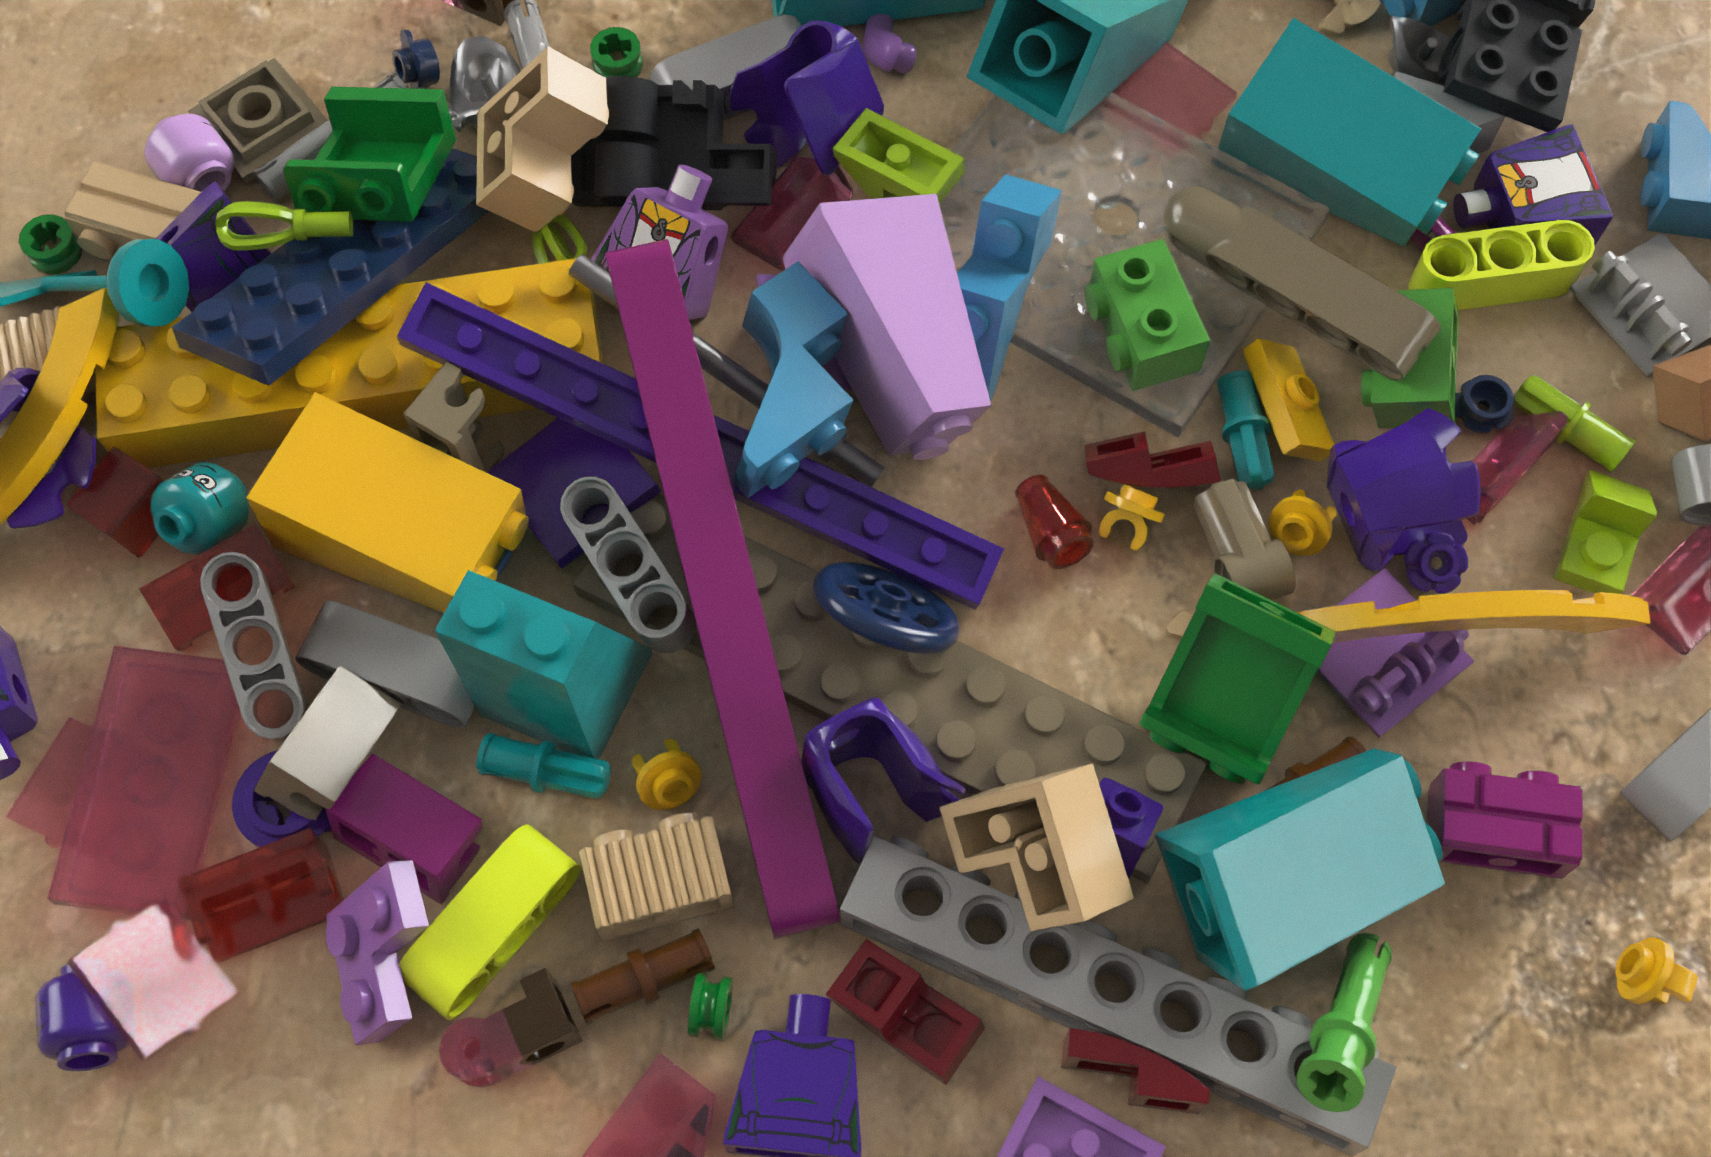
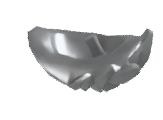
(1416, 49)
(477, 74)

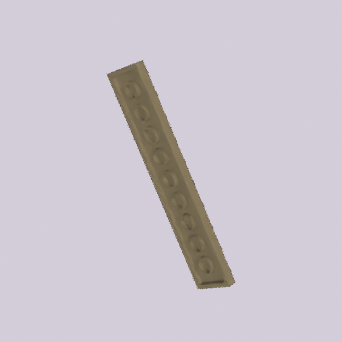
(968, 709)

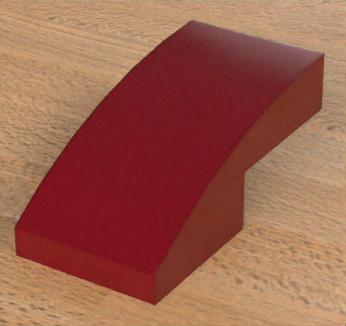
(1130, 463)
(905, 1011)
(1153, 1079)

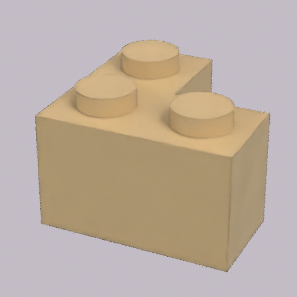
(530, 137)
(1054, 839)

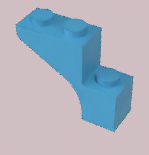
(1678, 173)
(1009, 242)
(803, 405)

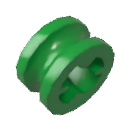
(616, 40)
(47, 228)
(710, 1006)

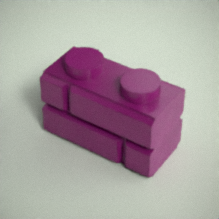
(1506, 821)

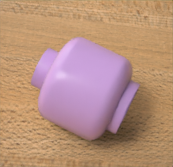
(189, 153)

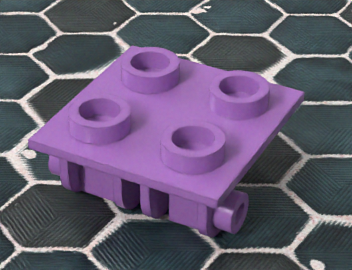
(1395, 673)

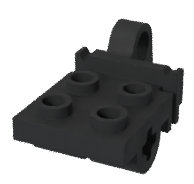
(1516, 57)
(664, 127)

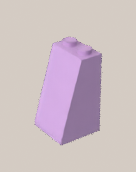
(906, 322)

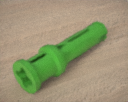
(1344, 1036)

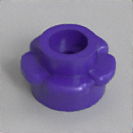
(1419, 568)

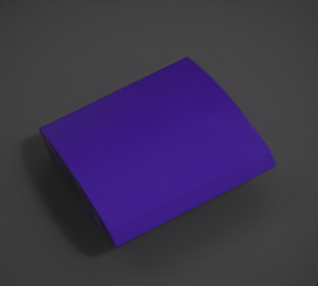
(554, 461)

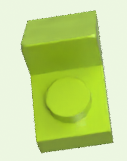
(895, 160)
(1604, 533)

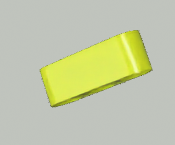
(1533, 261)
(488, 921)

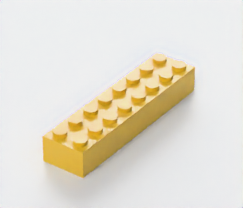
(182, 408)

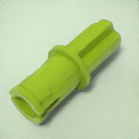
(1583, 428)

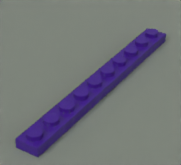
(611, 408)

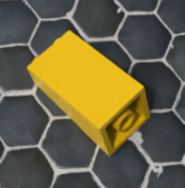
(384, 506)

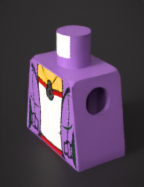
(674, 215)

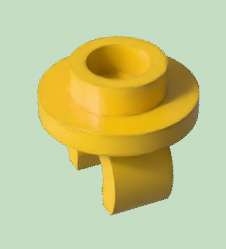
(1134, 506)
(1301, 524)
(667, 778)
(1649, 973)

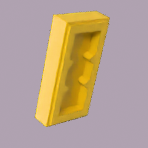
(1289, 399)

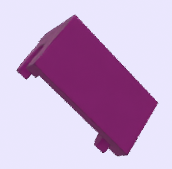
(401, 819)

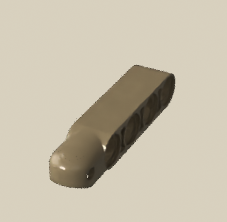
(1301, 281)

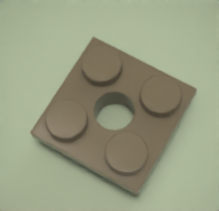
(262, 140)

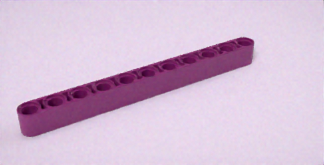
(723, 591)

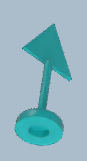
(142, 279)

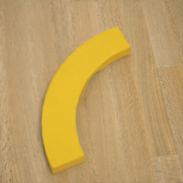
(55, 405)
(1484, 611)

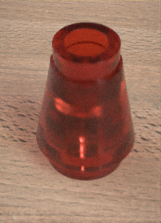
(1053, 523)

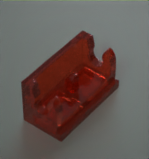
(178, 596)
(262, 895)

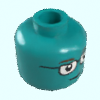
(199, 507)

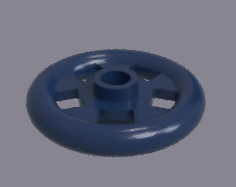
(886, 608)

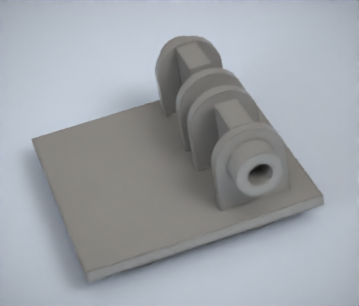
(1649, 301)

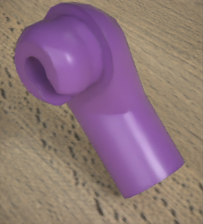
(885, 48)

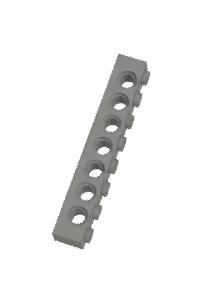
(1071, 999)

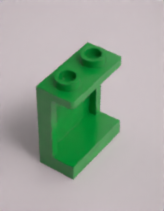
(378, 156)
(1236, 680)

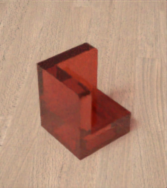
(120, 501)

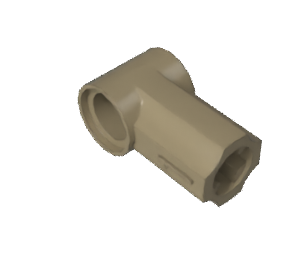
(1242, 542)

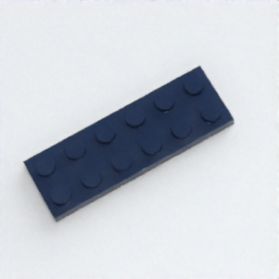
(322, 283)

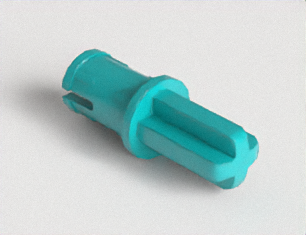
(1246, 429)
(543, 766)

